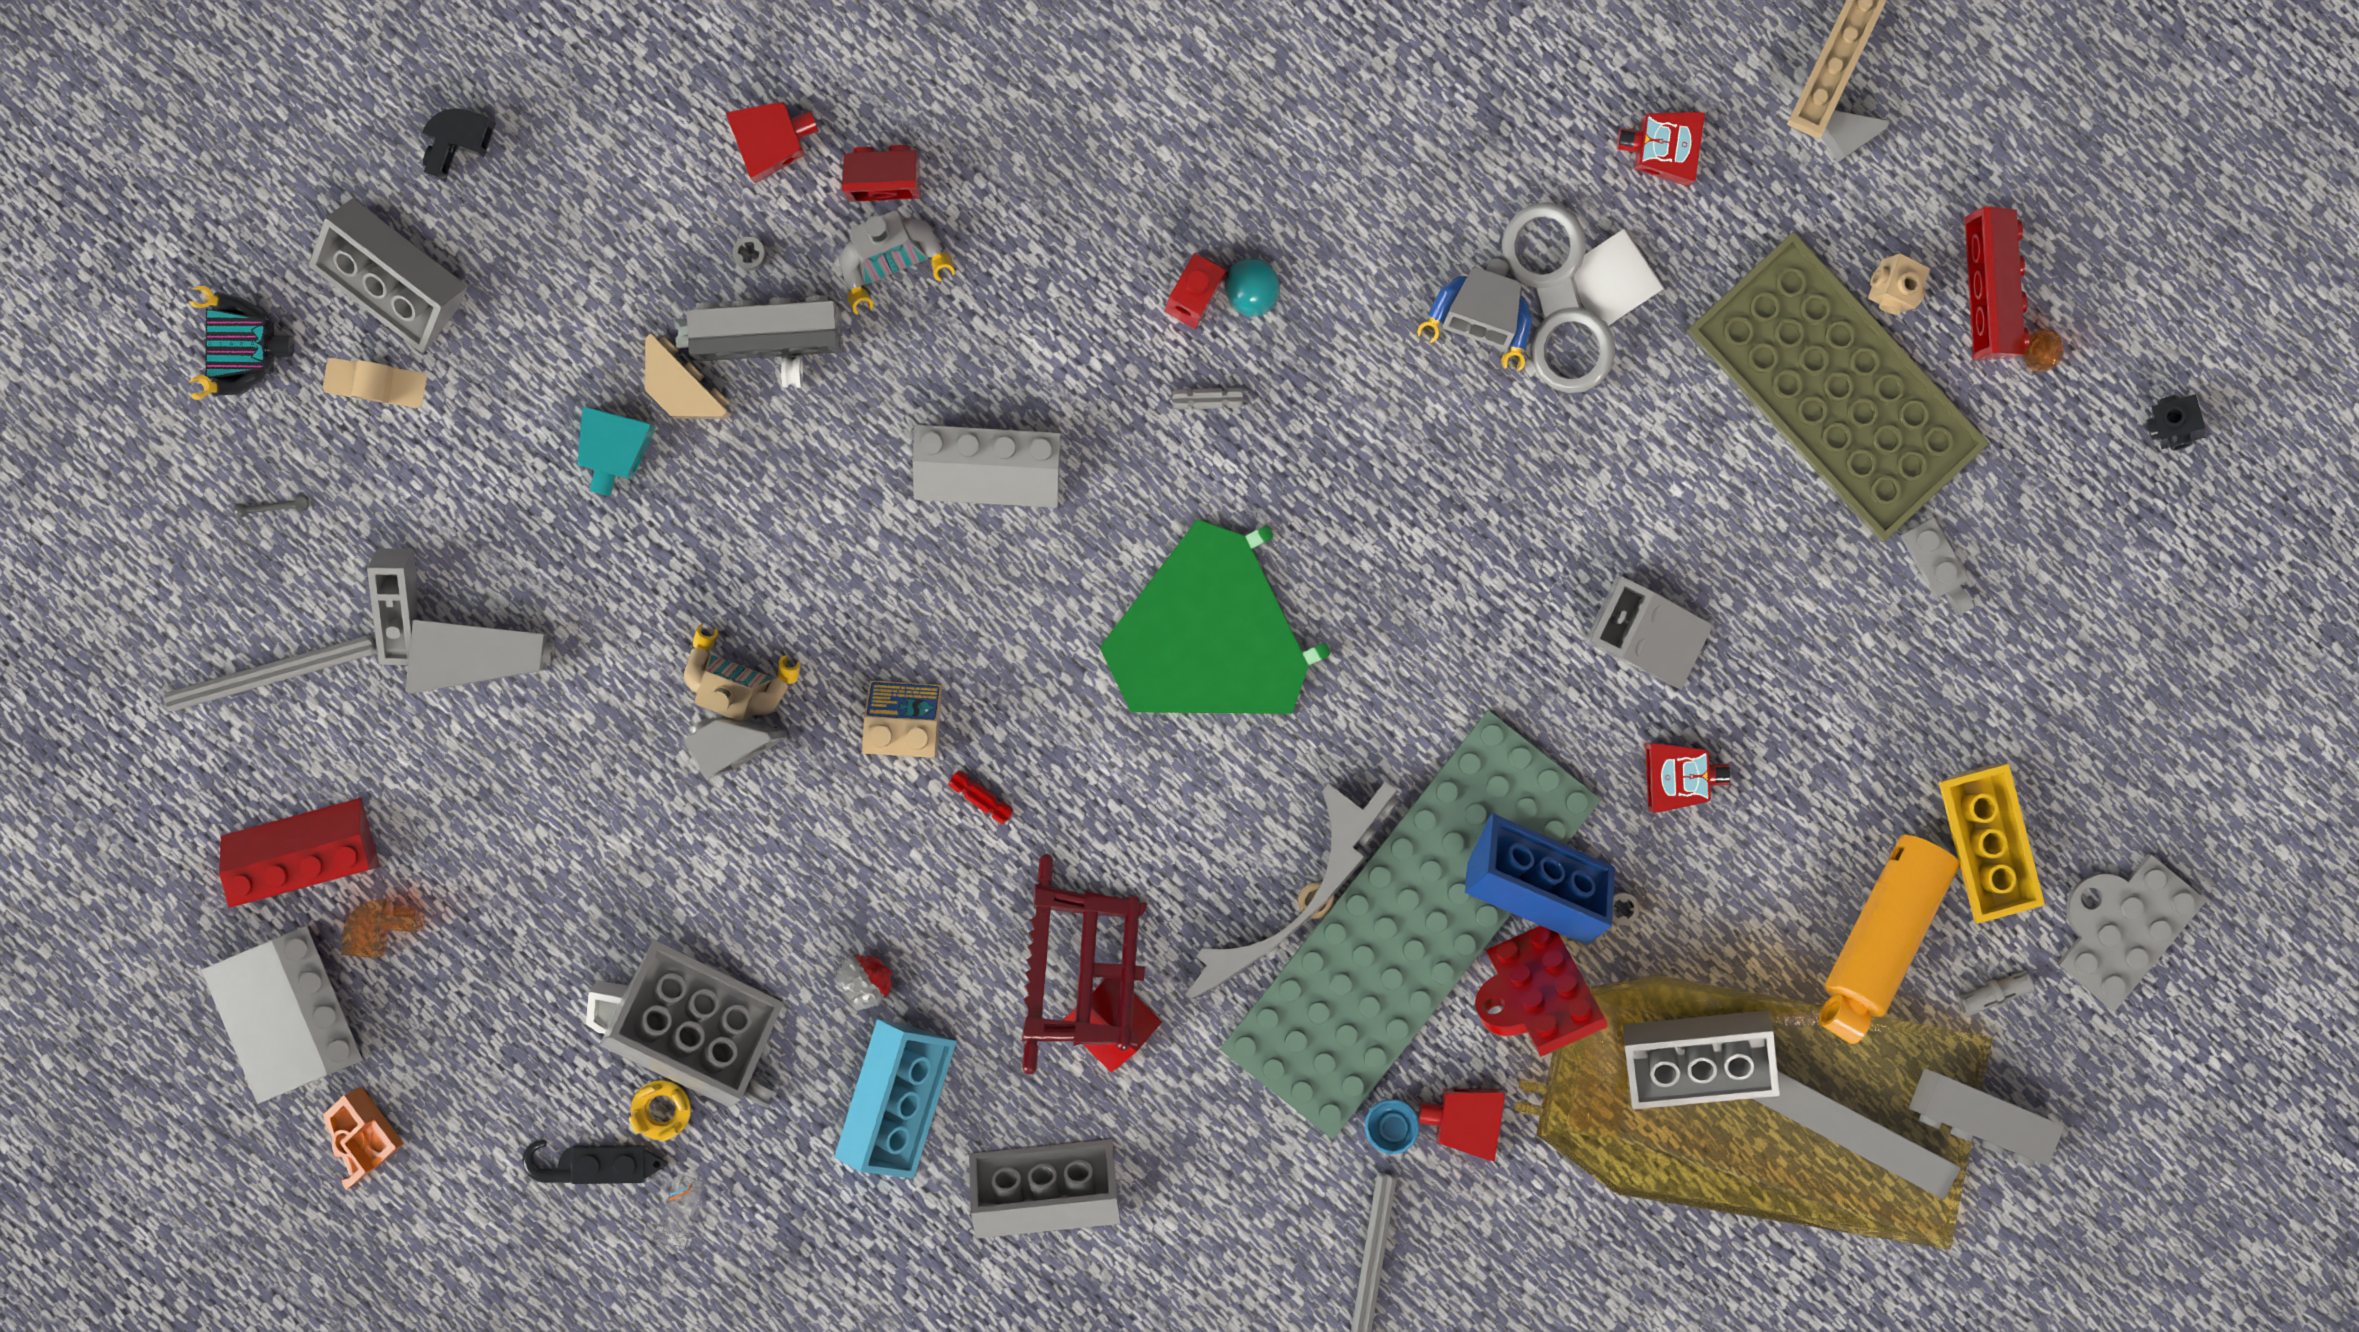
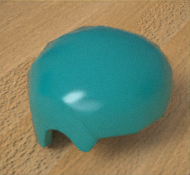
(1252, 287)

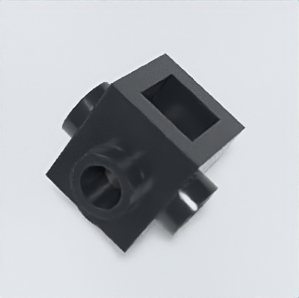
(2176, 422)

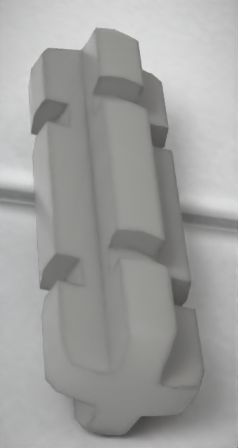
(1207, 398)

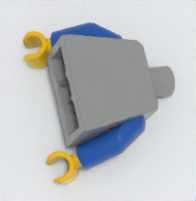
(1485, 309)

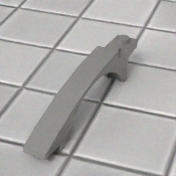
(1348, 828)

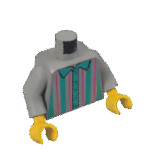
(885, 247)

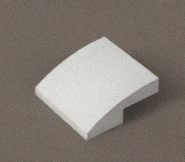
(1615, 278)

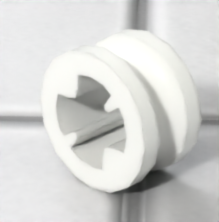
(792, 371)

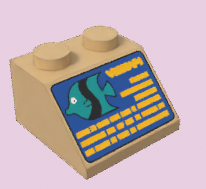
(902, 719)

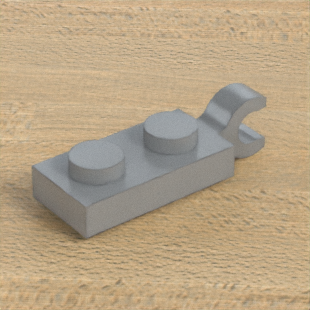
(1938, 564)

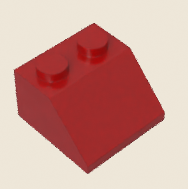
(881, 174)

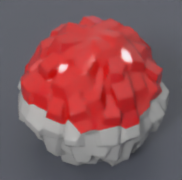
(864, 981)

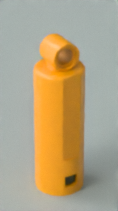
(1886, 936)

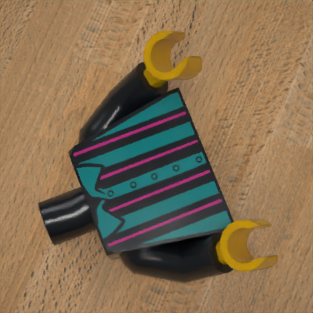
(237, 345)

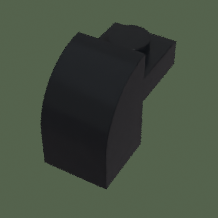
(454, 130)

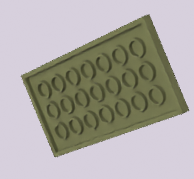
(1837, 387)

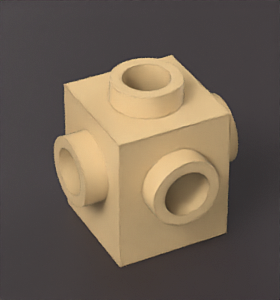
(1898, 284)

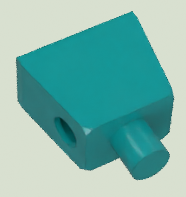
(611, 447)

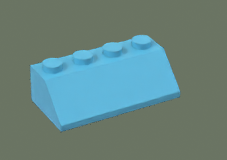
(895, 1100)

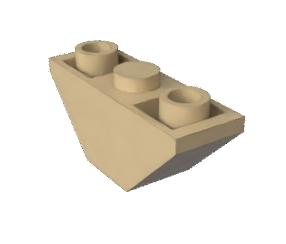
(679, 386)

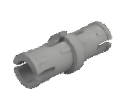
(1995, 993)

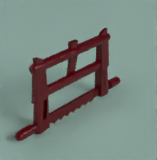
(1081, 1031)

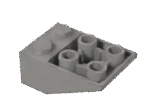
(1648, 632)

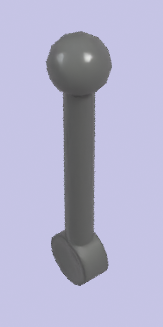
(300, 503)

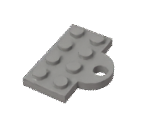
(2125, 928)

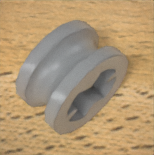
(758, 247)
(1635, 909)
(760, 1091)

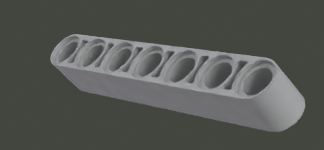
(1862, 1136)

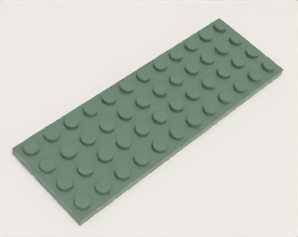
(1400, 930)

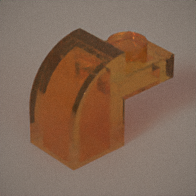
(368, 927)

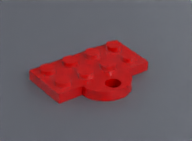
(1538, 992)

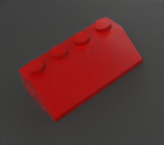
(1996, 284)
(296, 852)

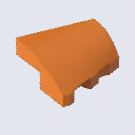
(353, 1126)

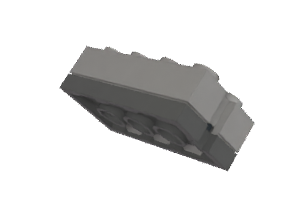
(761, 330)

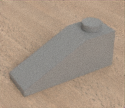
(393, 602)

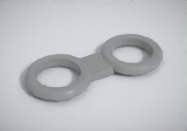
(1558, 297)

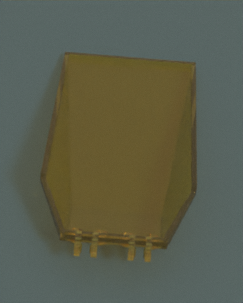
(1742, 1152)

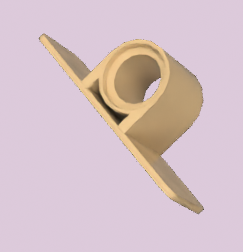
(374, 382)

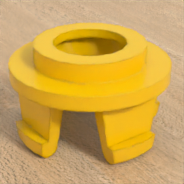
(645, 1124)

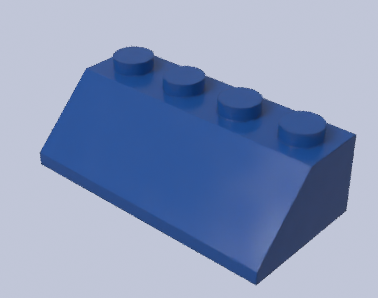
(1541, 880)

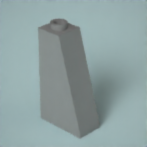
(465, 654)

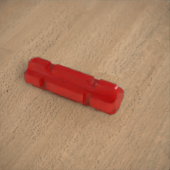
(980, 797)

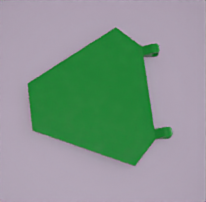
(1209, 633)

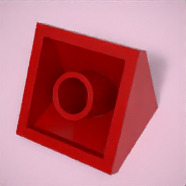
(1105, 1012)

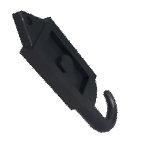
(595, 1164)

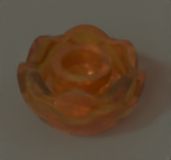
(2044, 351)

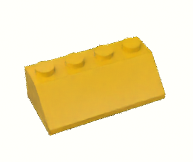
(1991, 842)

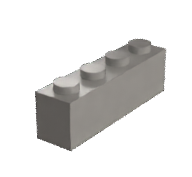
(1986, 1117)

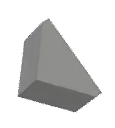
(1850, 131)

